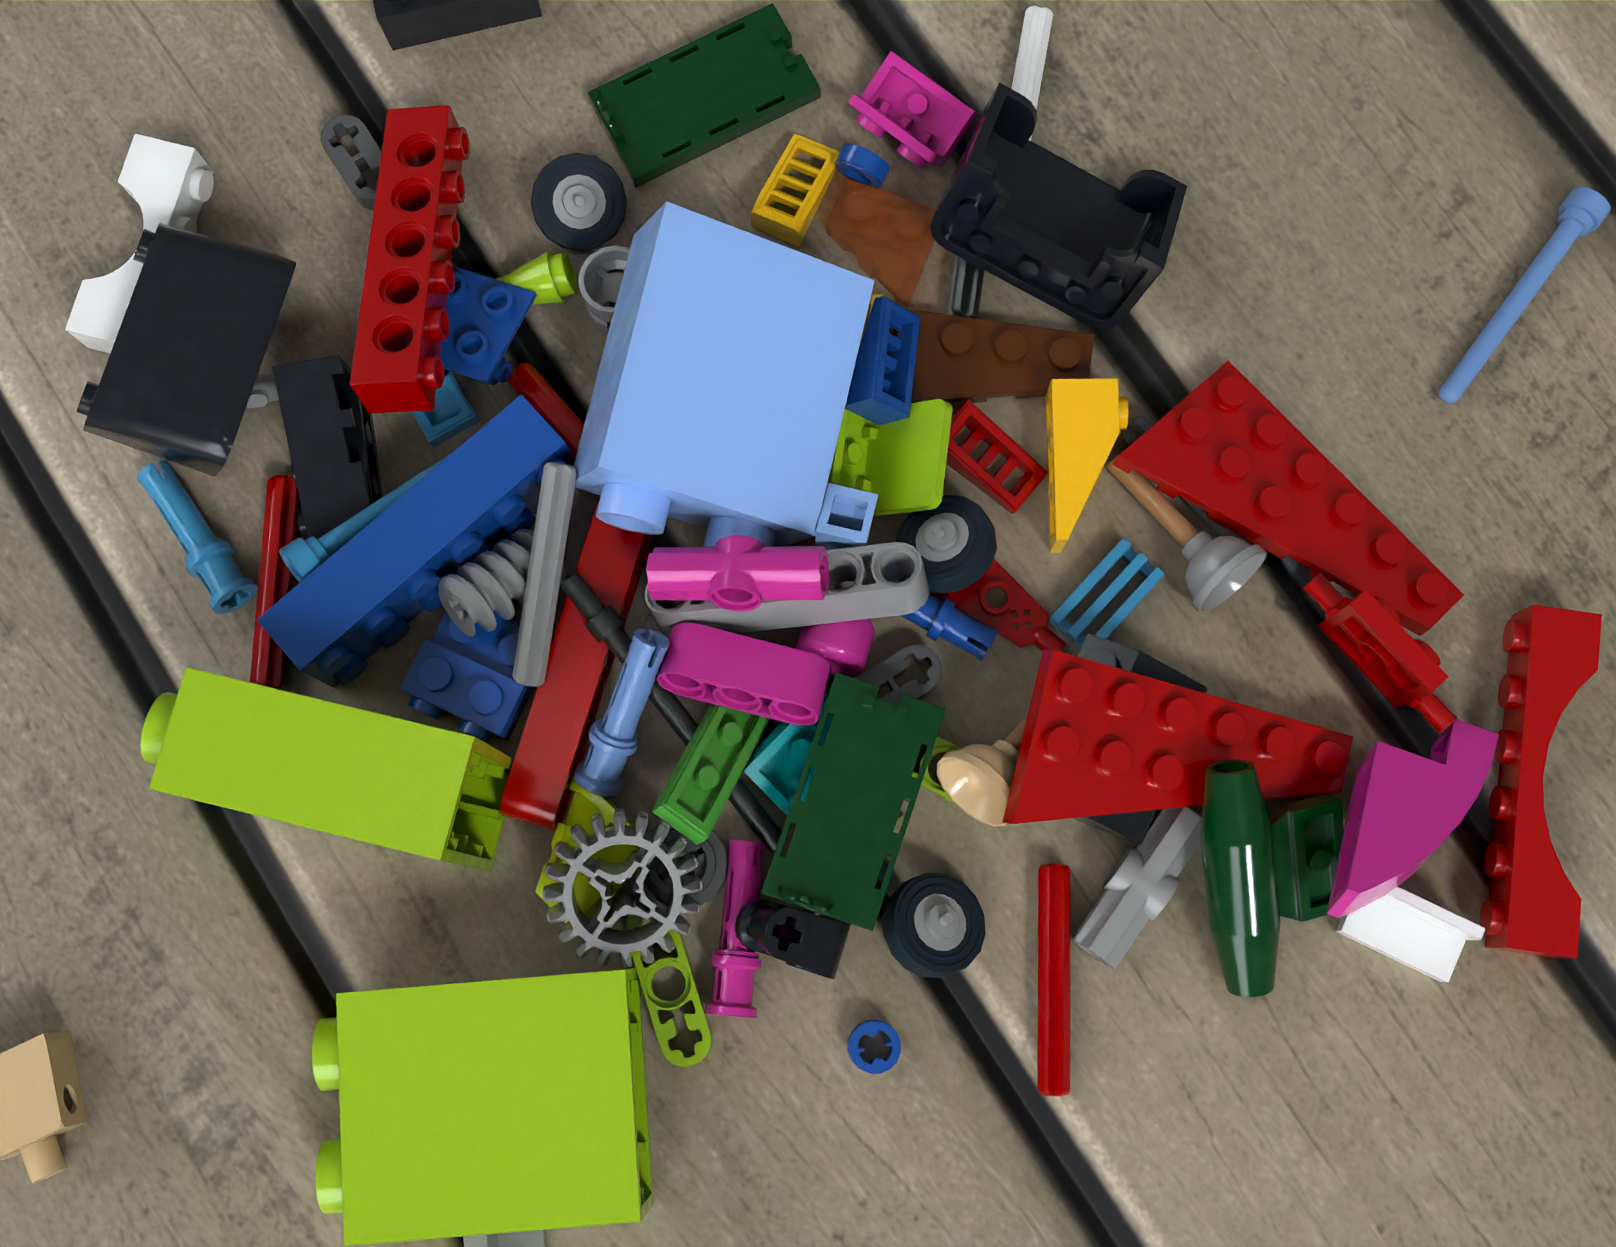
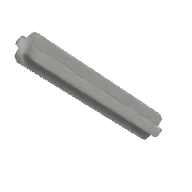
(544, 573)

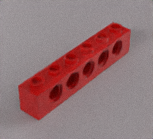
(410, 261)

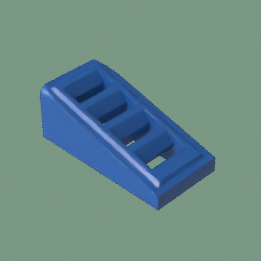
(871, 393)

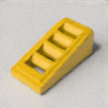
(779, 223)

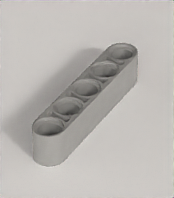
(867, 598)

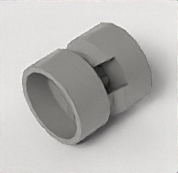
(600, 283)

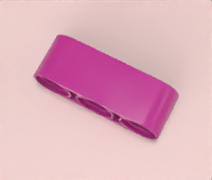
(744, 674)

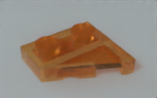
(885, 236)

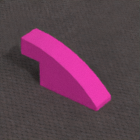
(1405, 811)

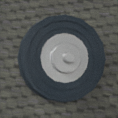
(578, 201)
(953, 542)
(934, 925)

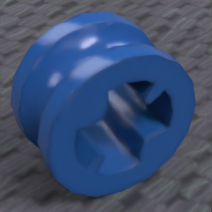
(876, 1064)

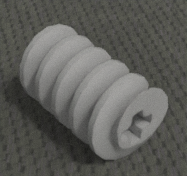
(489, 584)

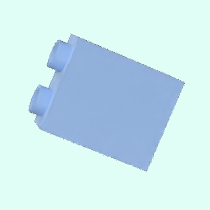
(721, 383)

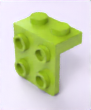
(896, 459)

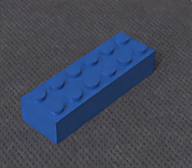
(396, 562)

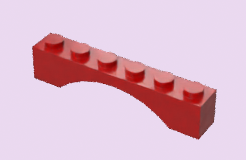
(1530, 897)

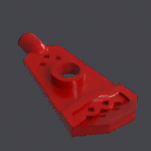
(973, 602)

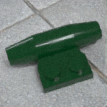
(1262, 870)

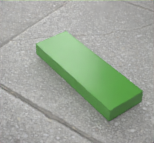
(709, 771)

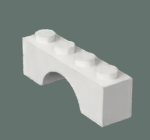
(170, 188)

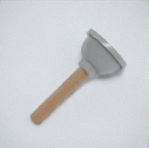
(1215, 565)

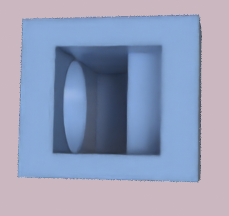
(845, 517)

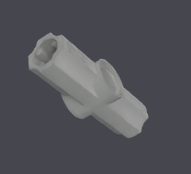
(1140, 885)

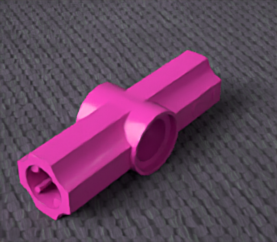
(738, 573)

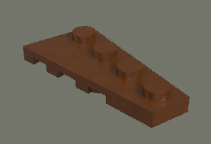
(992, 359)

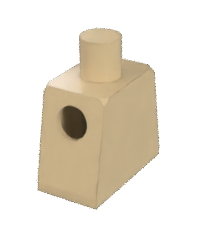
(39, 1102)

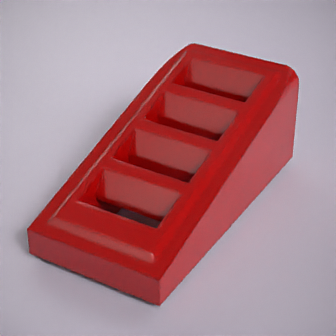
(999, 442)

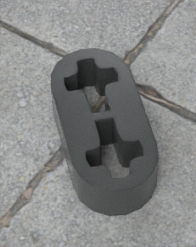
(352, 167)
(895, 666)

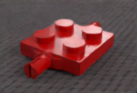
(1375, 642)

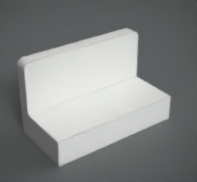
(1411, 932)

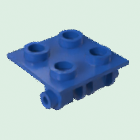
(482, 325)

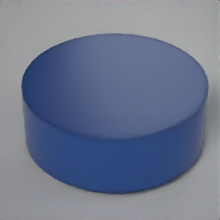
(862, 165)

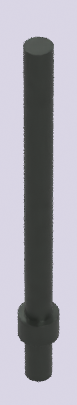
(605, 625)

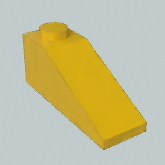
(1080, 433)

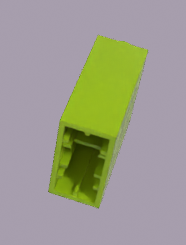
(328, 768)
(486, 1107)

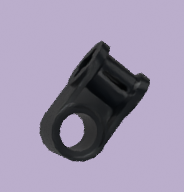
(793, 935)

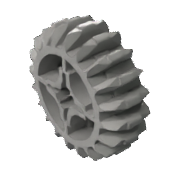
(595, 931)

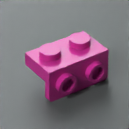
(913, 111)

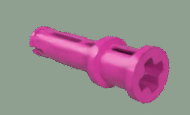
(732, 961)

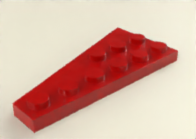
(1276, 489)
(1136, 744)

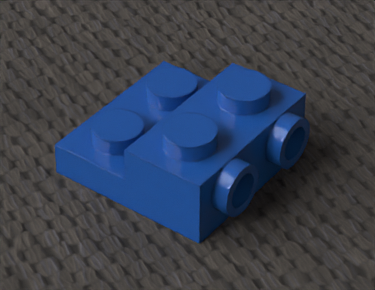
(469, 678)

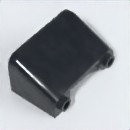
(1052, 222)
(188, 347)

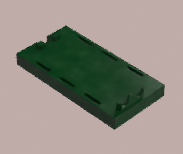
(702, 92)
(853, 802)

